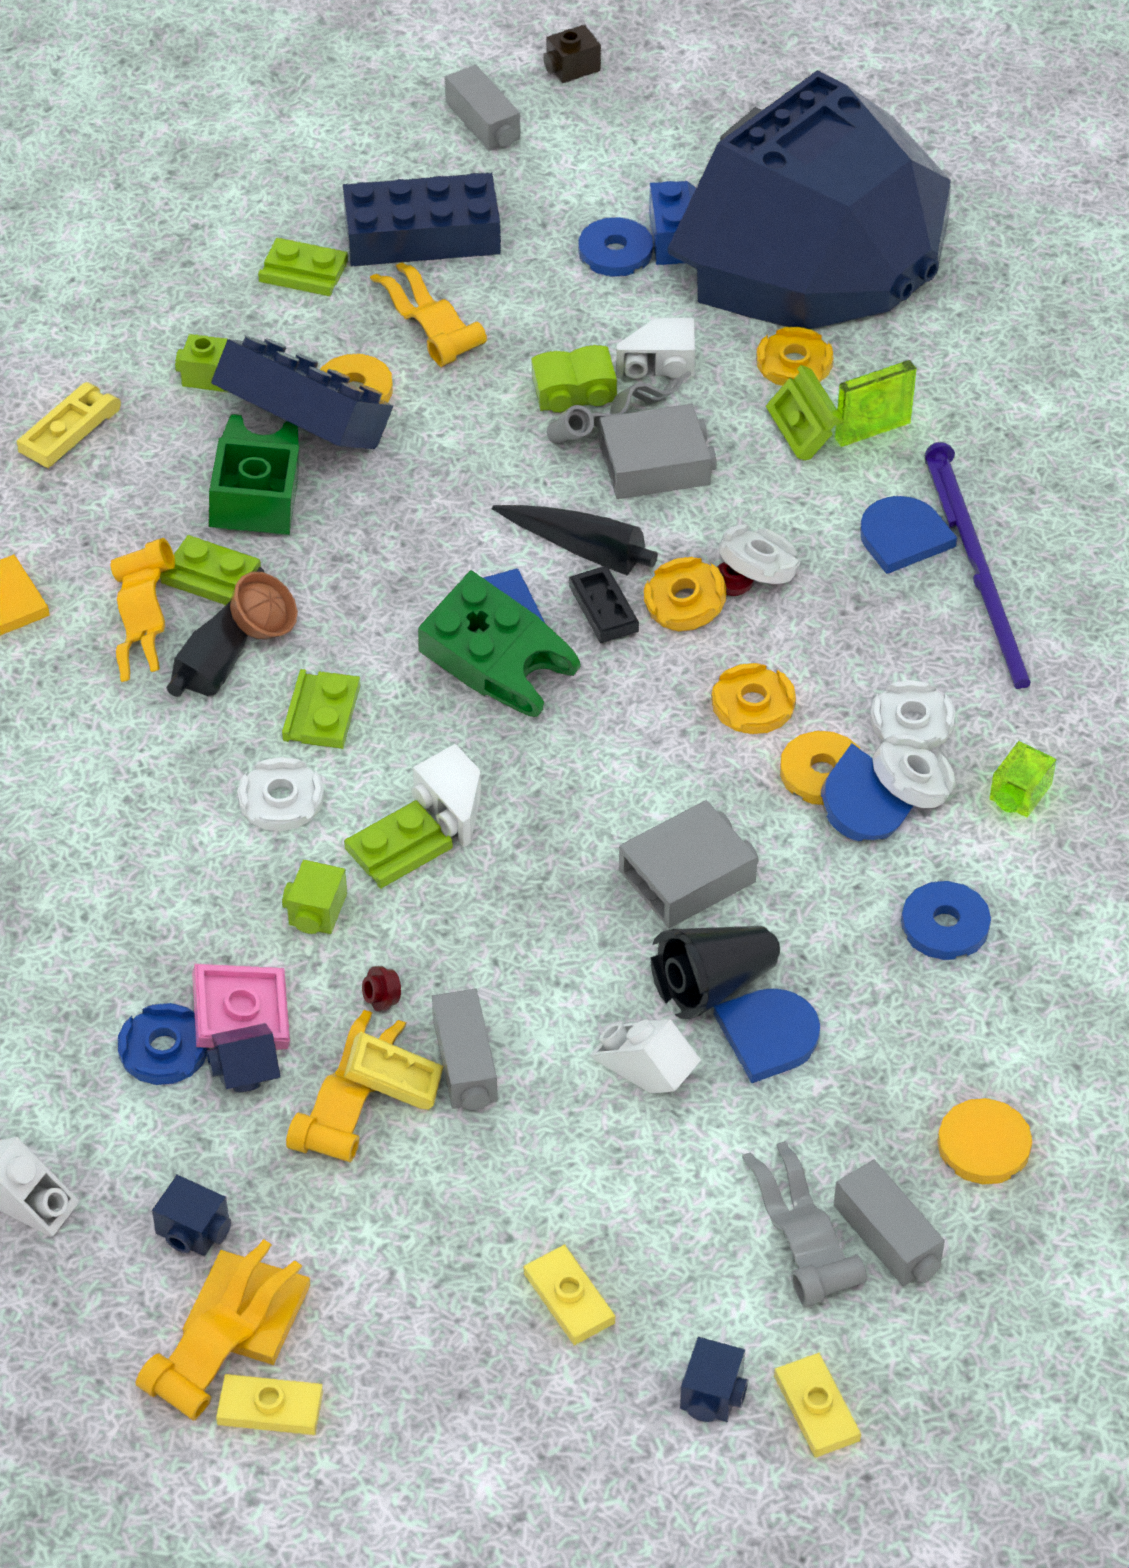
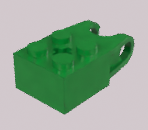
(254, 479)
(493, 644)

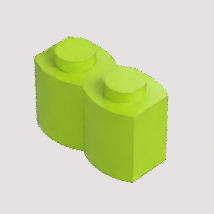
(574, 378)

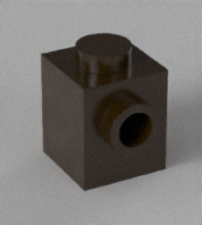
(572, 54)

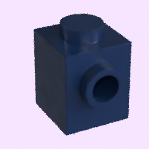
(244, 1057)
(191, 1216)
(713, 1381)

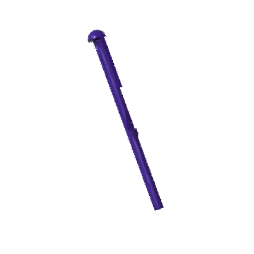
(938, 462)

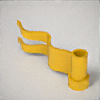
(438, 318)
(138, 600)
(337, 1105)
(211, 1338)

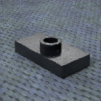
(603, 604)

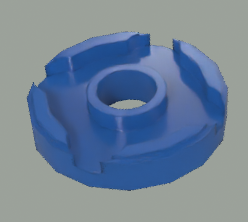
(615, 230)
(950, 899)
(156, 1065)

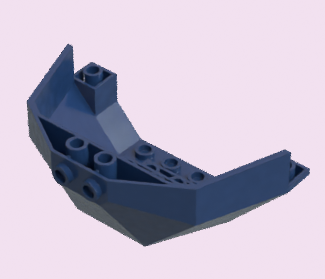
(815, 212)

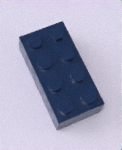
(421, 219)
(302, 392)

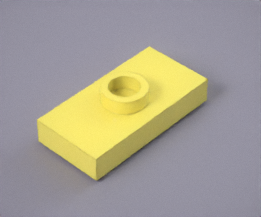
(393, 1071)
(569, 1294)
(269, 1404)
(817, 1405)

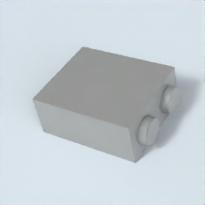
(656, 451)
(688, 863)

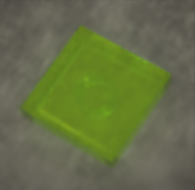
(875, 403)

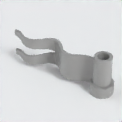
(579, 421)
(808, 1231)

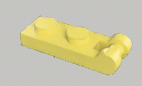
(67, 424)

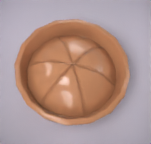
(263, 606)

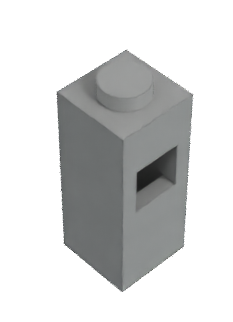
(482, 107)
(464, 1049)
(889, 1223)

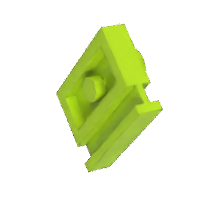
(303, 266)
(804, 413)
(208, 569)
(321, 709)
(398, 844)

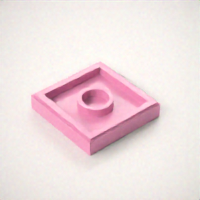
(239, 998)

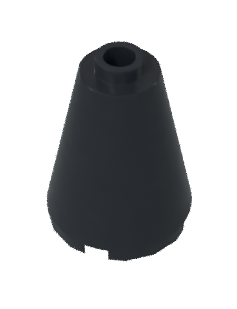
(710, 964)

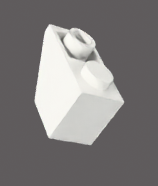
(658, 349)
(451, 790)
(647, 1054)
(31, 1190)

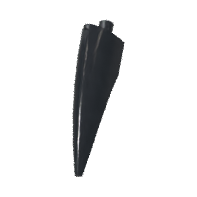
(585, 534)
(208, 655)

